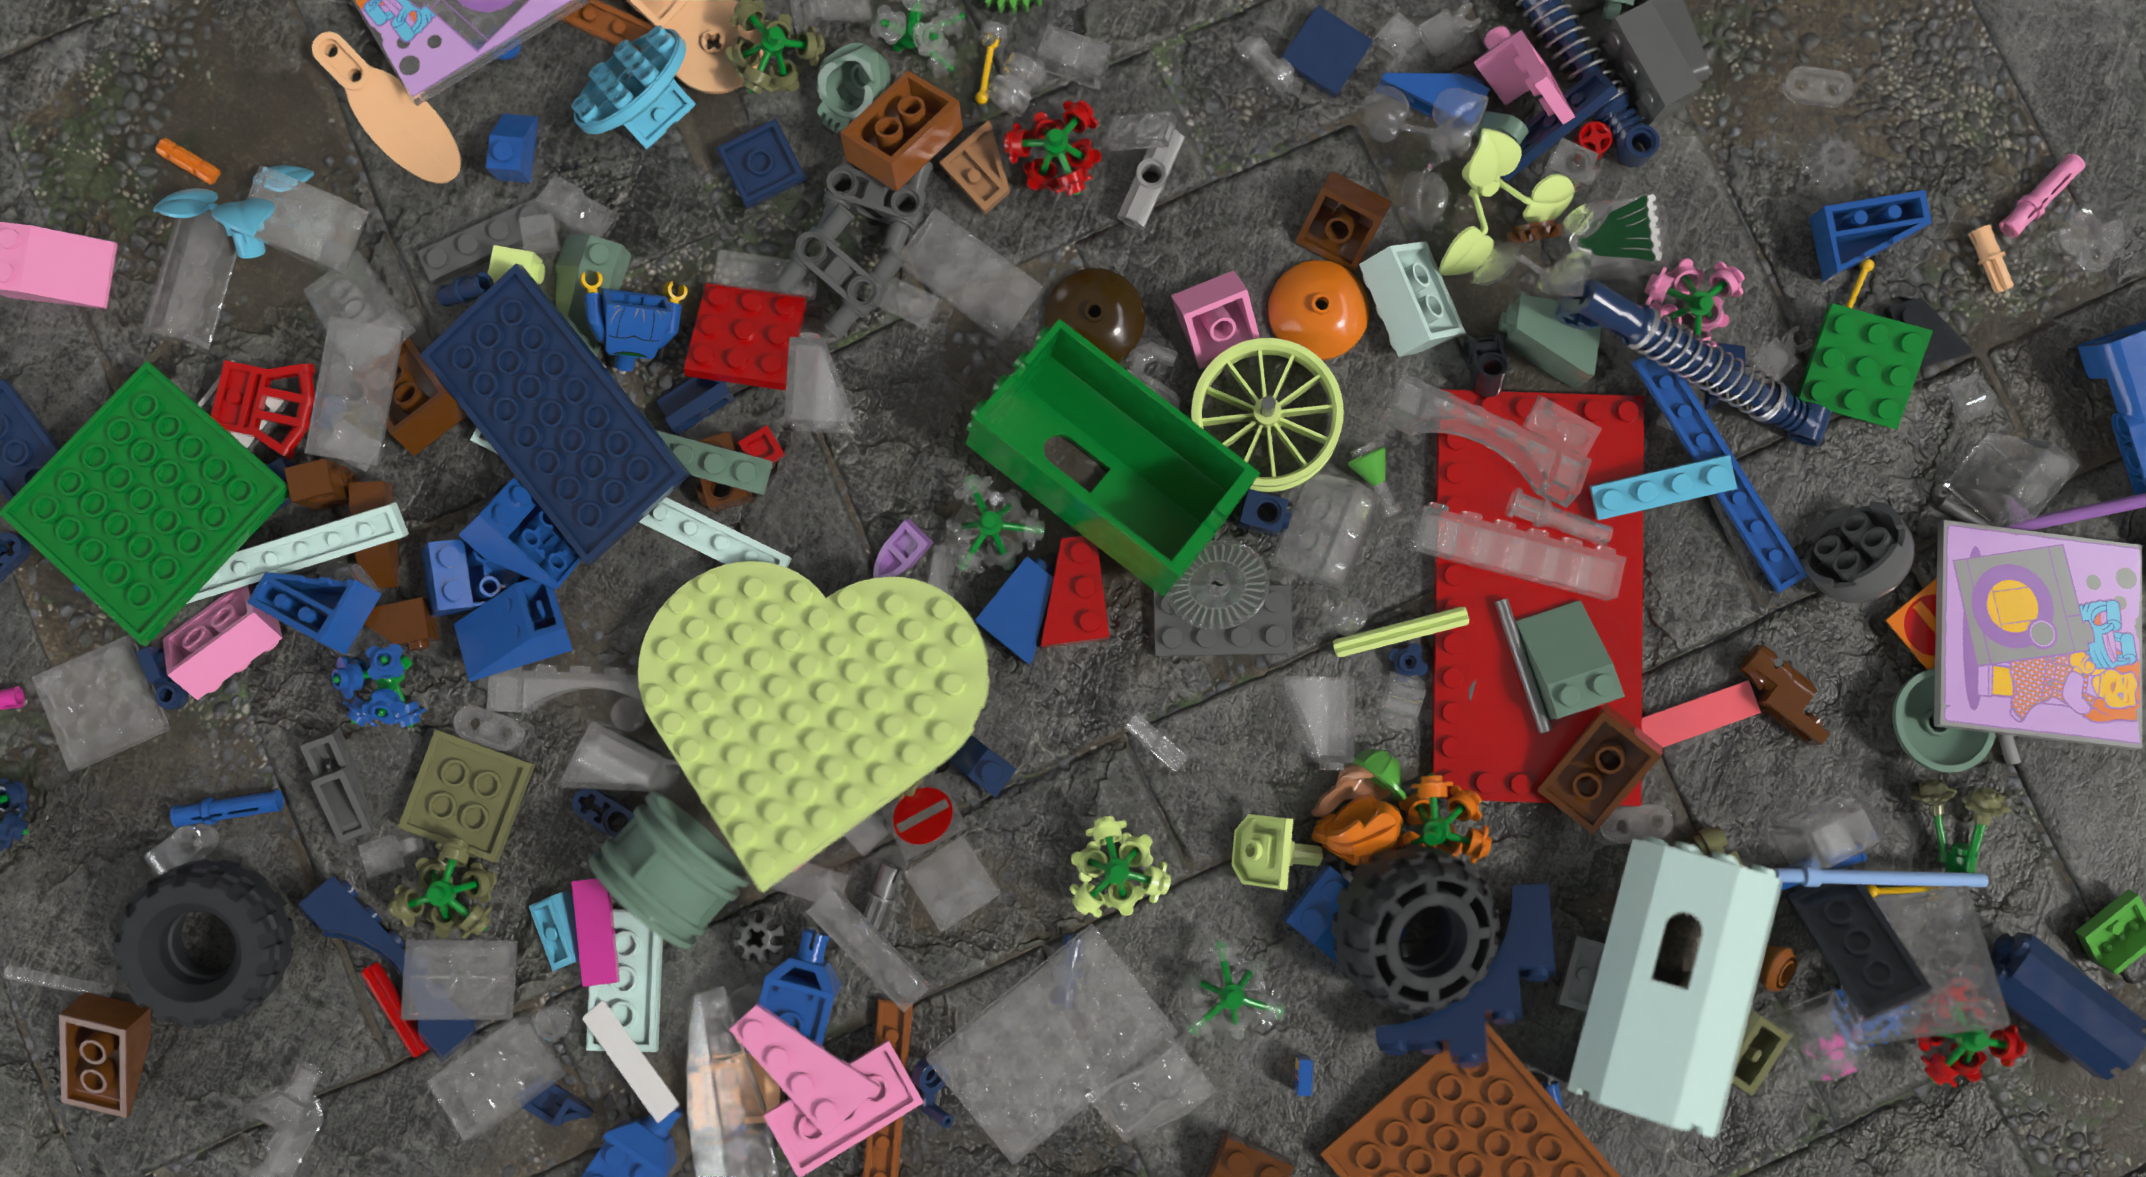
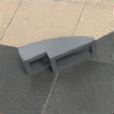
(337, 784)

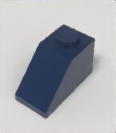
(983, 765)

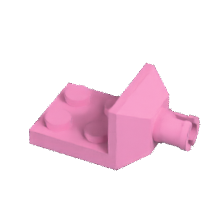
(1516, 67)

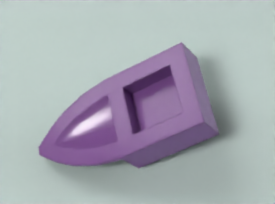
(901, 550)

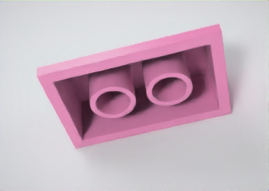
(219, 642)

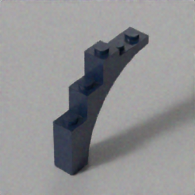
(1462, 1025)

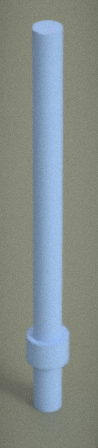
(1815, 877)

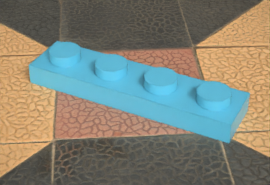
(1663, 487)

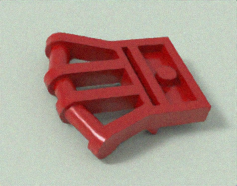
(243, 397)

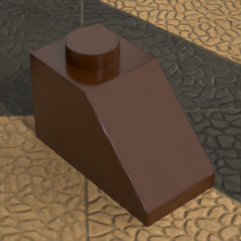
(405, 623)

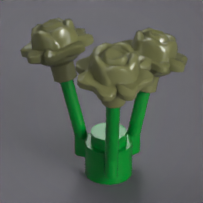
(1982, 801)

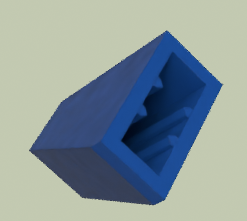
(1019, 609)

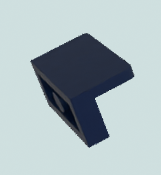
(694, 402)

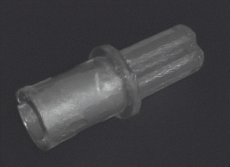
(1156, 742)

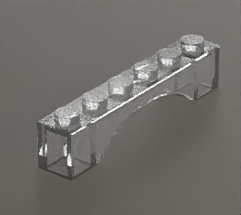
(1547, 466)
(527, 690)

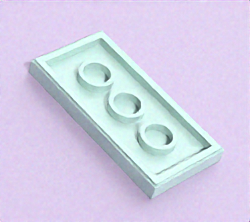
(638, 994)

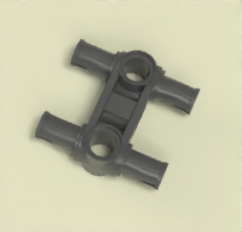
(878, 201)
(839, 270)

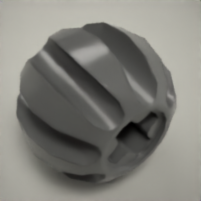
(768, 941)

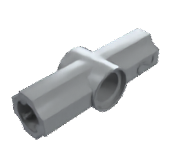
(1143, 195)

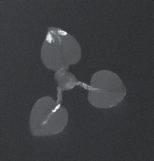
(1457, 117)
(1566, 276)

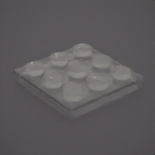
(100, 704)

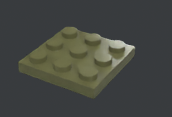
(466, 794)

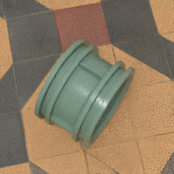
(669, 871)

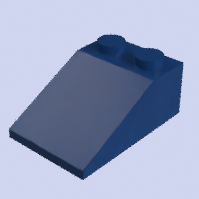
(1314, 909)

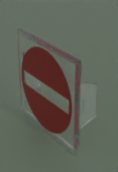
(924, 818)

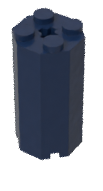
(2066, 1006)

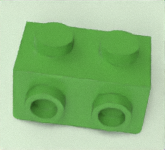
(2116, 933)

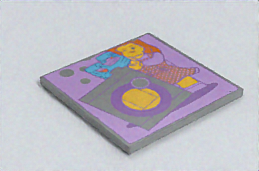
(2038, 635)

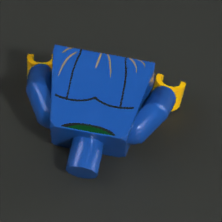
(632, 322)

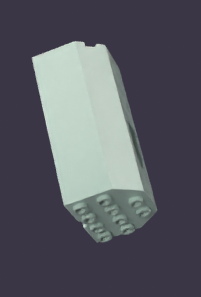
(1664, 1046)

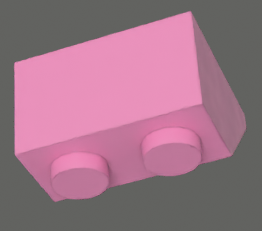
(1215, 316)

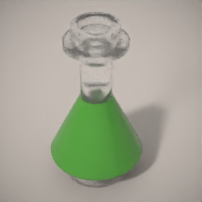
(1370, 464)

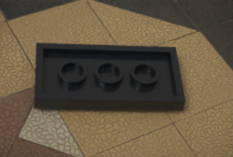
(1860, 947)

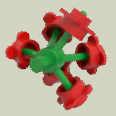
(1053, 136)
(1967, 1054)

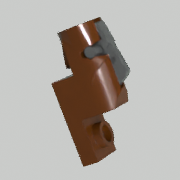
(1784, 692)

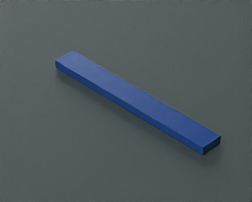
(1703, 442)

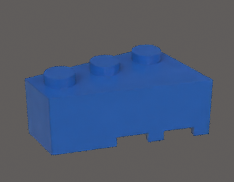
(1862, 228)
(317, 607)

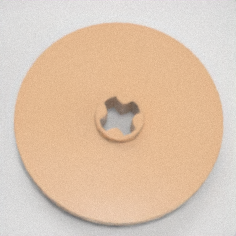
(704, 68)

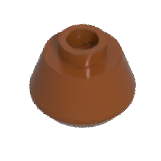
(1777, 968)

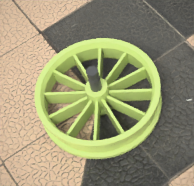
(1266, 415)

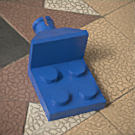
(803, 988)
(637, 1149)

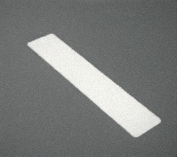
(630, 1061)

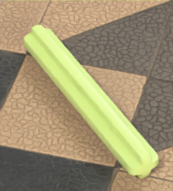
(1401, 632)

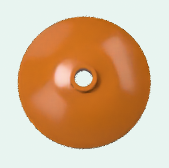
(1326, 331)

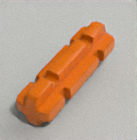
(187, 161)

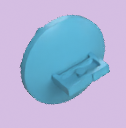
(636, 88)

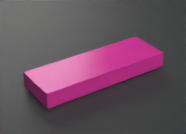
(595, 933)

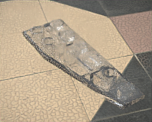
(724, 1096)

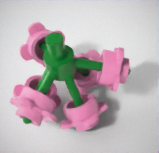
(1701, 305)

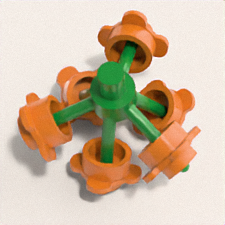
(1437, 831)

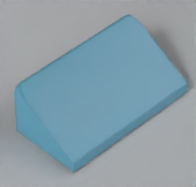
(557, 928)

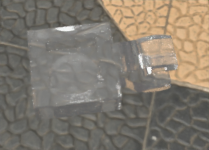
(387, 854)

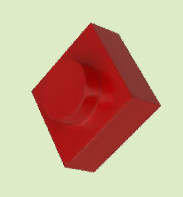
(762, 445)

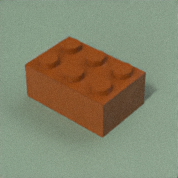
(902, 130)

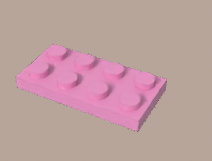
(805, 1143)

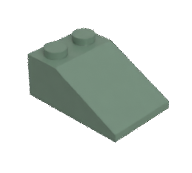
(1568, 660)

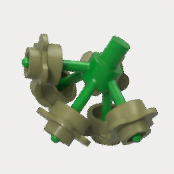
(775, 37)
(441, 892)

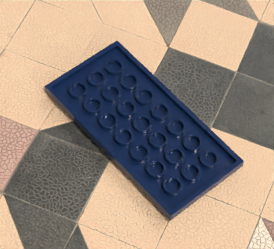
(554, 414)

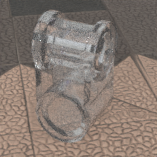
(182, 847)

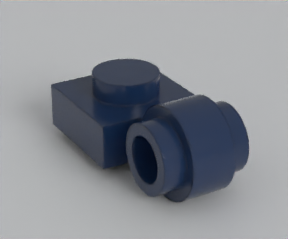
(154, 668)

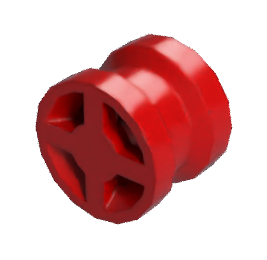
(1597, 135)

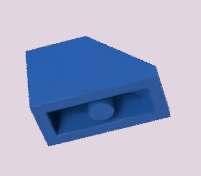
(512, 148)

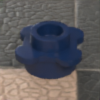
(1413, 653)

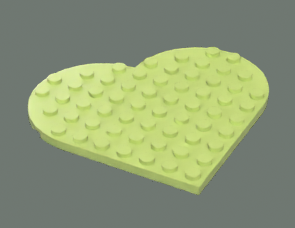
(807, 705)

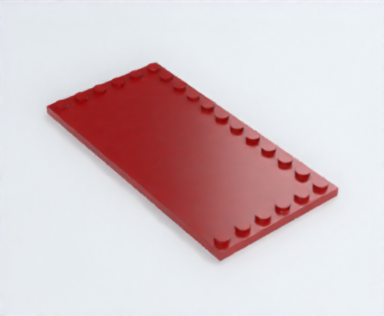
(1494, 738)

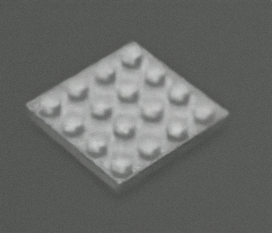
(1951, 951)

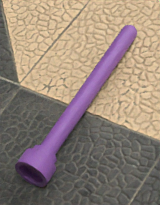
(2082, 513)

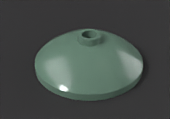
(1937, 748)

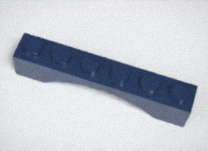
(340, 916)

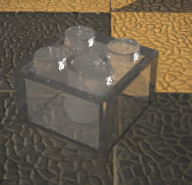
(953, 882)

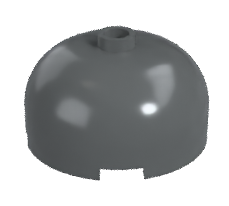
(1875, 562)

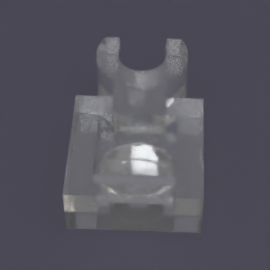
(1445, 31)
(1777, 357)

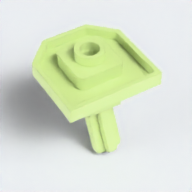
(1266, 850)

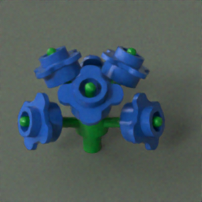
(387, 700)

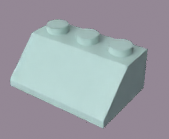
(1411, 298)

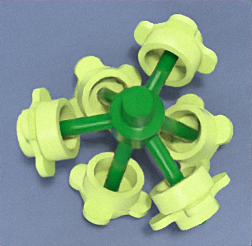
(1122, 892)

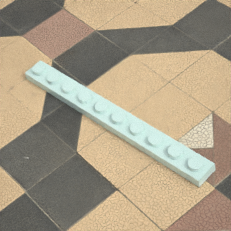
(696, 530)

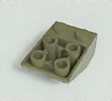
(1758, 1051)

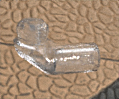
(1151, 352)

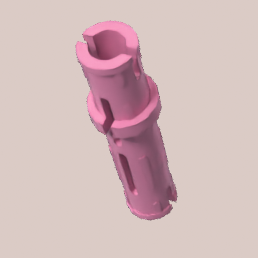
(2033, 205)

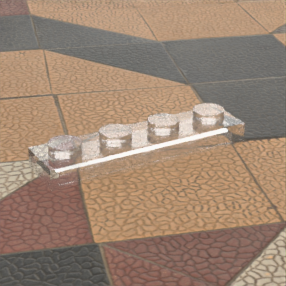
(868, 948)

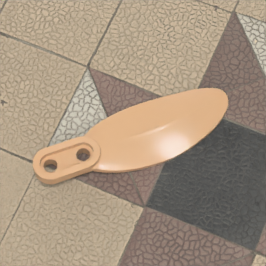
(405, 132)

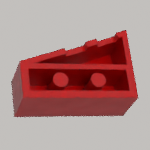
(1077, 597)

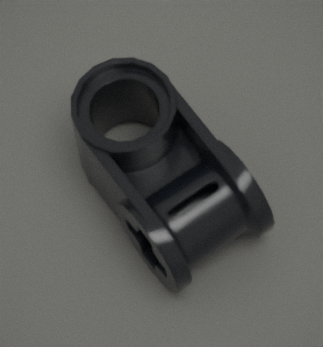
(1486, 362)

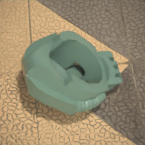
(850, 83)

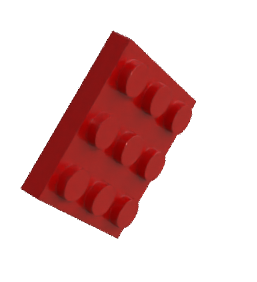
(744, 336)

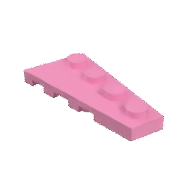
(807, 1072)

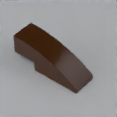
(380, 560)

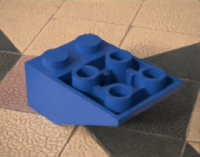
(521, 537)
(461, 578)
(512, 630)

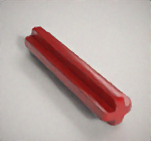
(392, 1006)

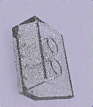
(1326, 530)
(459, 980)

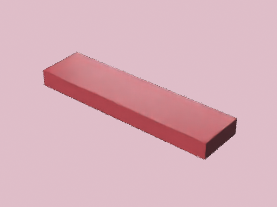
(1701, 714)

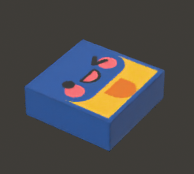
(1303, 1075)

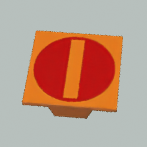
(1917, 624)

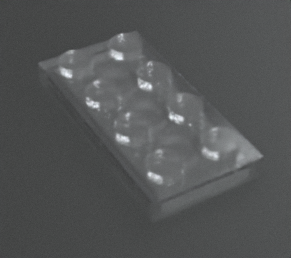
(969, 275)
(354, 391)

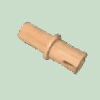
(1991, 258)

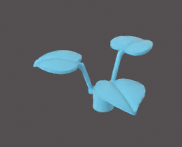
(235, 216)

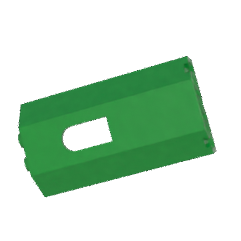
(1166, 474)

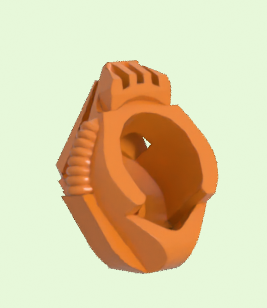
(1359, 829)

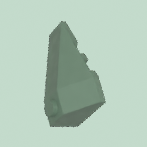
(590, 255)

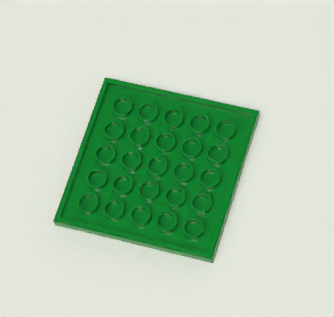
(146, 503)

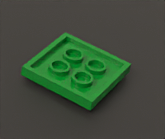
(1863, 365)

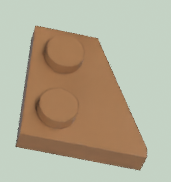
(978, 169)

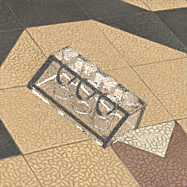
(191, 282)

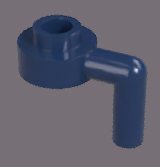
(929, 1083)

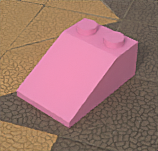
(55, 266)

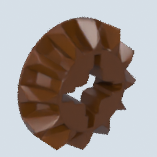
(1534, 231)

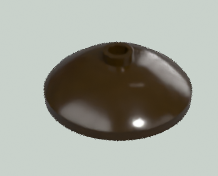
(1120, 305)

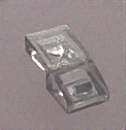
(574, 208)

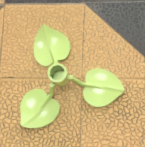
(1496, 157)

